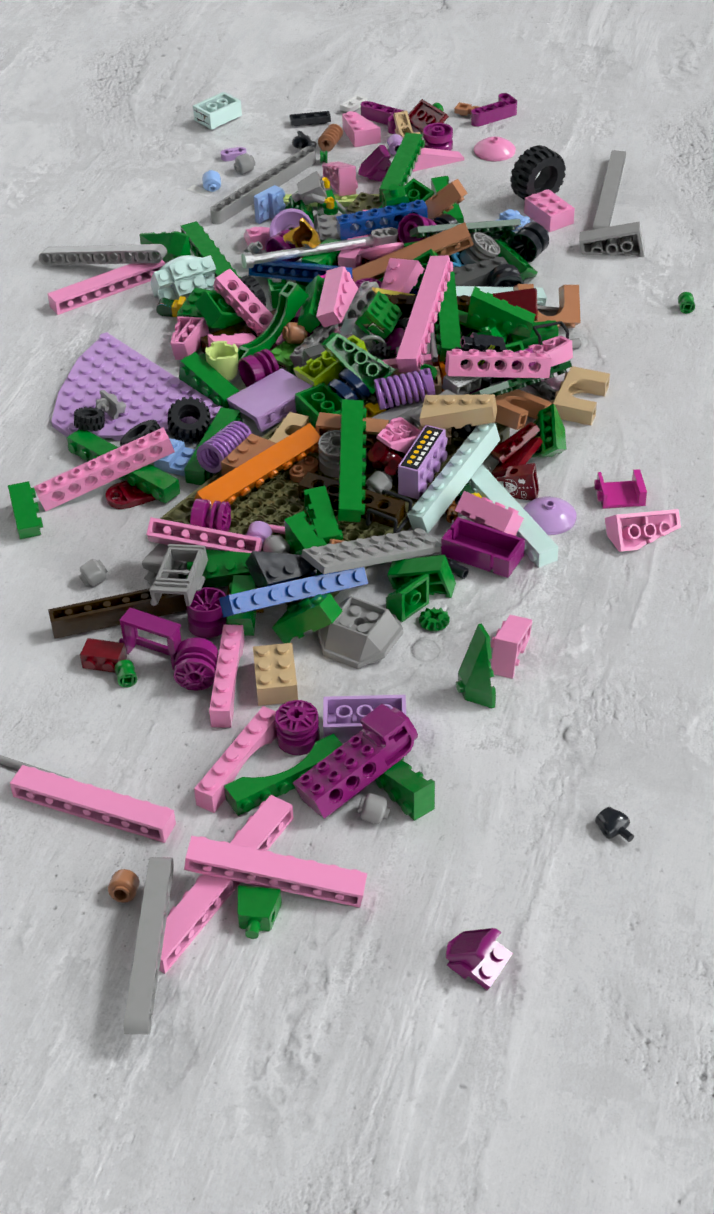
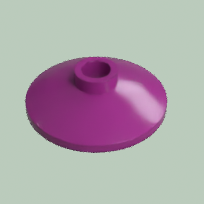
(395, 338)

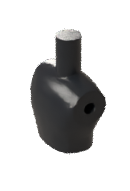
(614, 823)

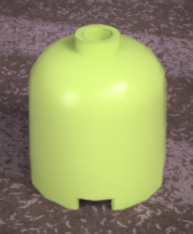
(223, 358)

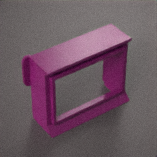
(136, 619)

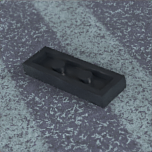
(310, 118)

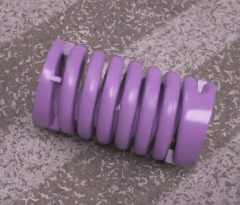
(407, 381)
(221, 445)

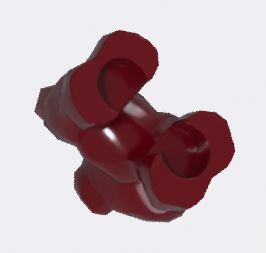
(384, 457)

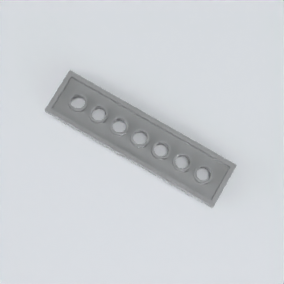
(371, 551)

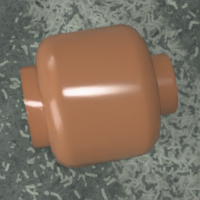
(294, 333)
(123, 885)

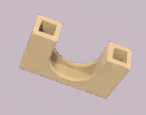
(580, 381)

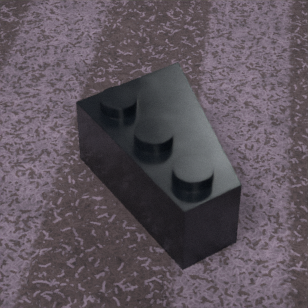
(277, 568)

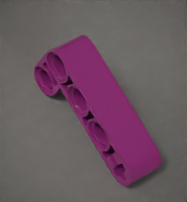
(500, 110)
(380, 114)

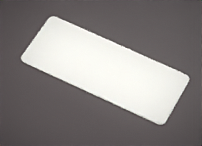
(199, 190)

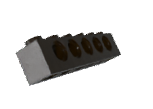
(373, 500)

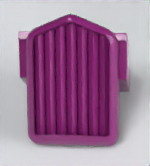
(376, 164)
(477, 955)

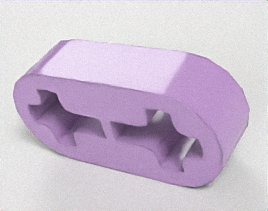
(231, 153)

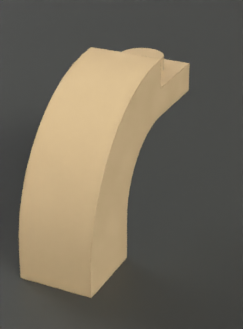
(402, 123)

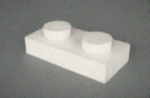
(352, 104)

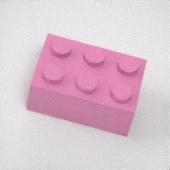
(549, 210)

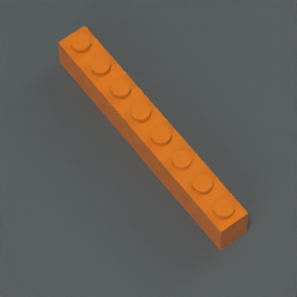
(262, 466)

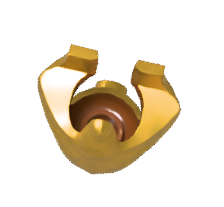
(303, 236)

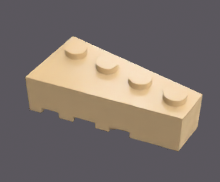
(458, 410)

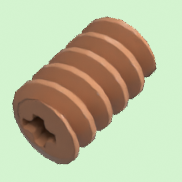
(330, 137)

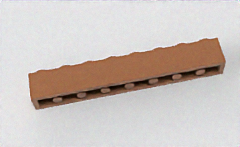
(443, 244)

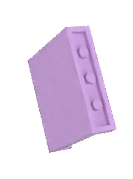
(269, 398)

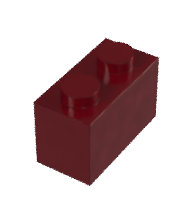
(102, 654)

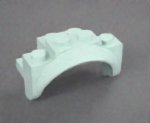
(184, 275)

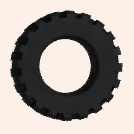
(530, 164)

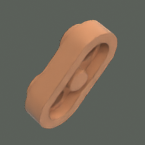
(299, 470)

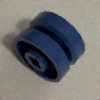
(350, 386)

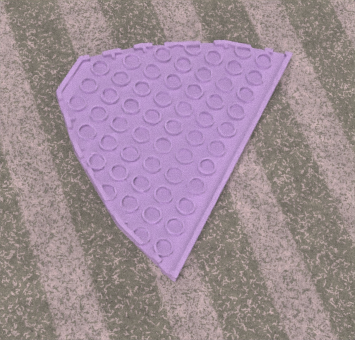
(129, 376)

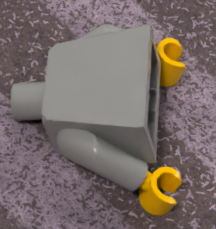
(313, 190)

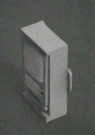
(187, 586)

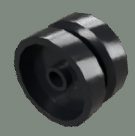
(504, 276)

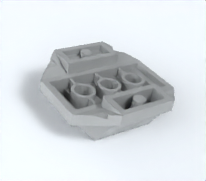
(360, 633)

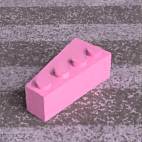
(558, 348)

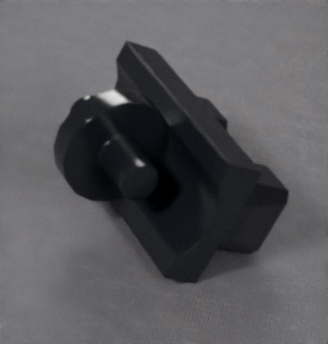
(302, 141)

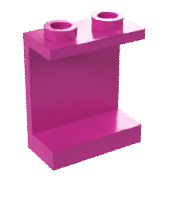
(621, 493)

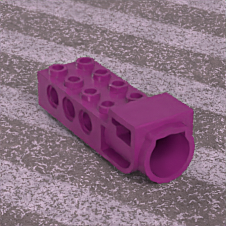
(359, 761)

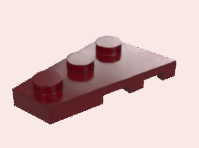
(515, 442)

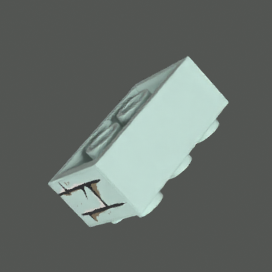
(217, 110)

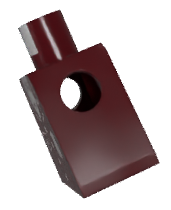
(521, 481)

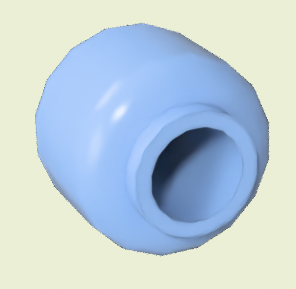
(211, 181)

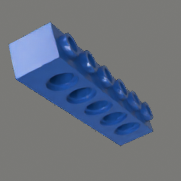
(391, 218)

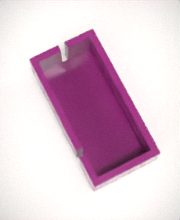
(483, 547)

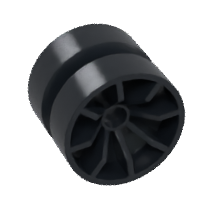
(530, 241)

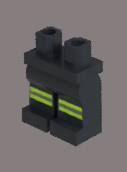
(481, 343)

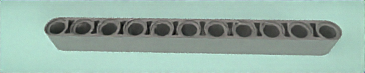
(275, 176)
(610, 189)

